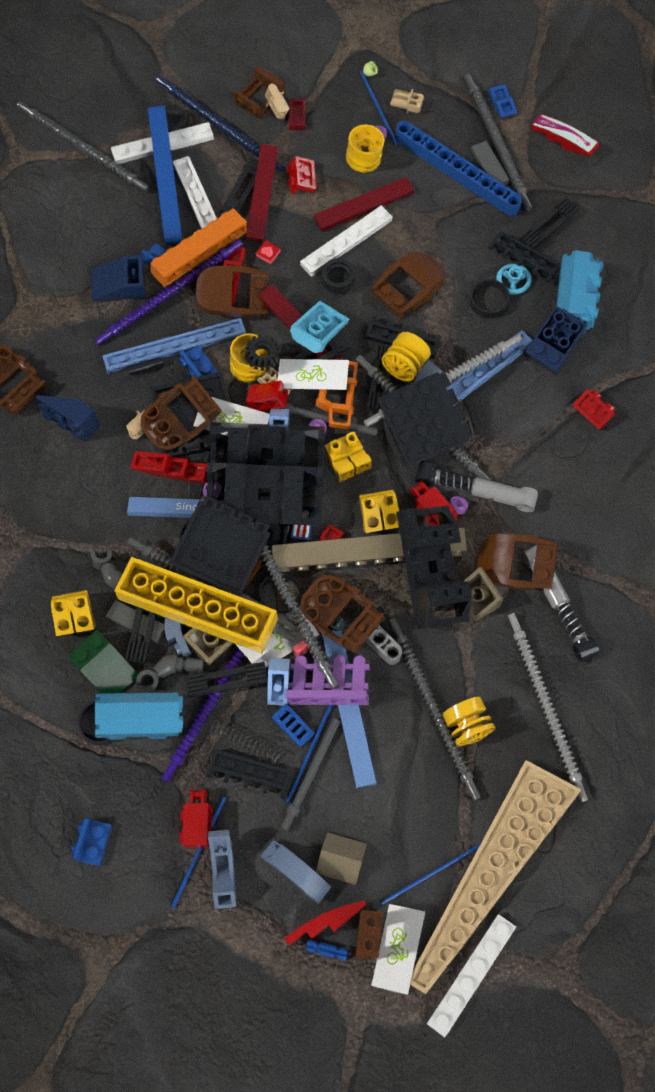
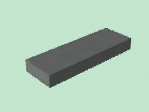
(489, 162)
(125, 617)

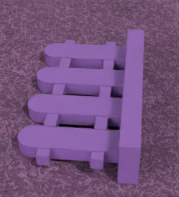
(343, 694)

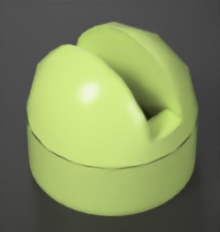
(370, 69)

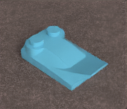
(318, 327)

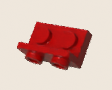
(301, 175)
(594, 409)

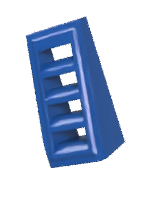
(282, 724)

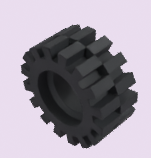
(262, 343)

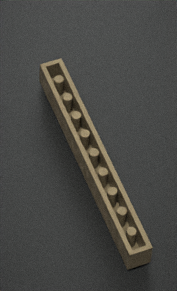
(346, 551)

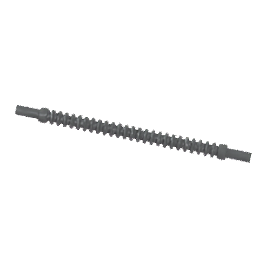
(497, 141)
(82, 146)
(373, 371)
(149, 551)
(324, 666)
(466, 776)

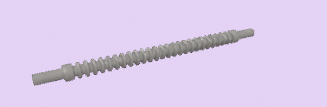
(501, 347)
(520, 636)

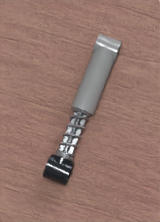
(522, 498)
(584, 646)

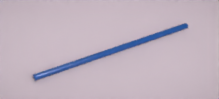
(378, 107)
(309, 753)
(196, 857)
(430, 874)

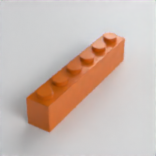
(198, 247)

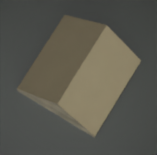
(483, 594)
(206, 645)
(341, 858)

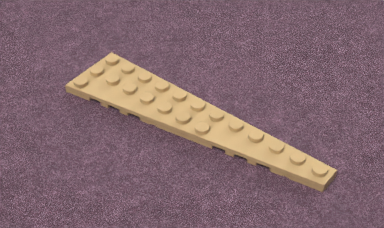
(516, 832)

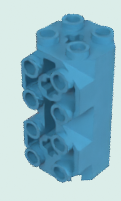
(579, 286)
(138, 715)

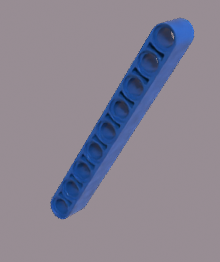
(458, 168)
(165, 175)

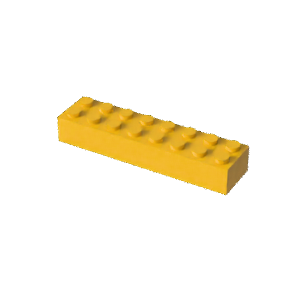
(196, 605)

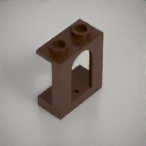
(262, 78)
(369, 935)

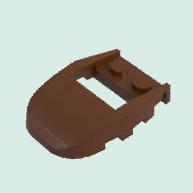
(422, 270)
(215, 291)
(26, 389)
(163, 426)
(497, 559)
(327, 600)

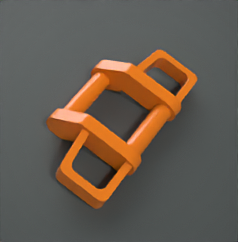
(345, 409)

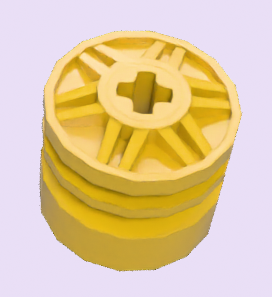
(365, 148)
(406, 356)
(238, 363)
(467, 718)

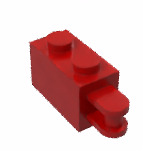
(430, 499)
(196, 821)

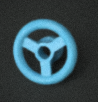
(514, 275)

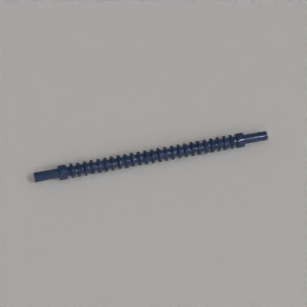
(214, 119)

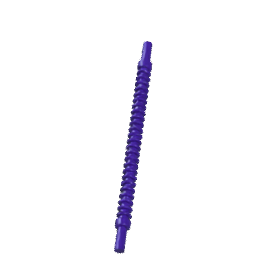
(114, 329)
(177, 759)

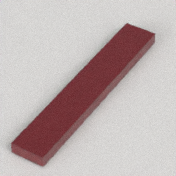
(262, 193)
(363, 204)
(286, 312)

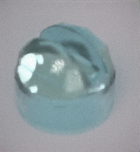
(339, 626)

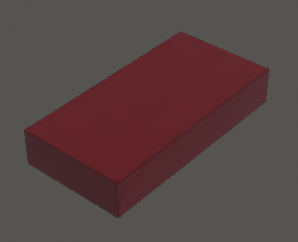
(297, 114)

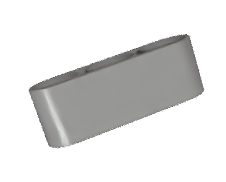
(383, 648)

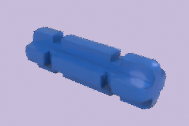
(326, 950)

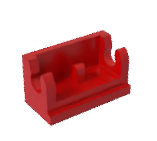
(267, 396)

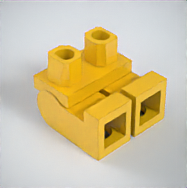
(347, 456)
(372, 505)
(72, 603)

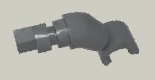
(108, 569)
(168, 665)

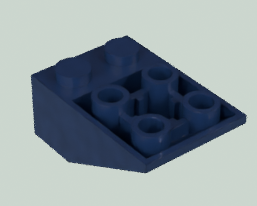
(119, 279)
(556, 340)
(70, 415)

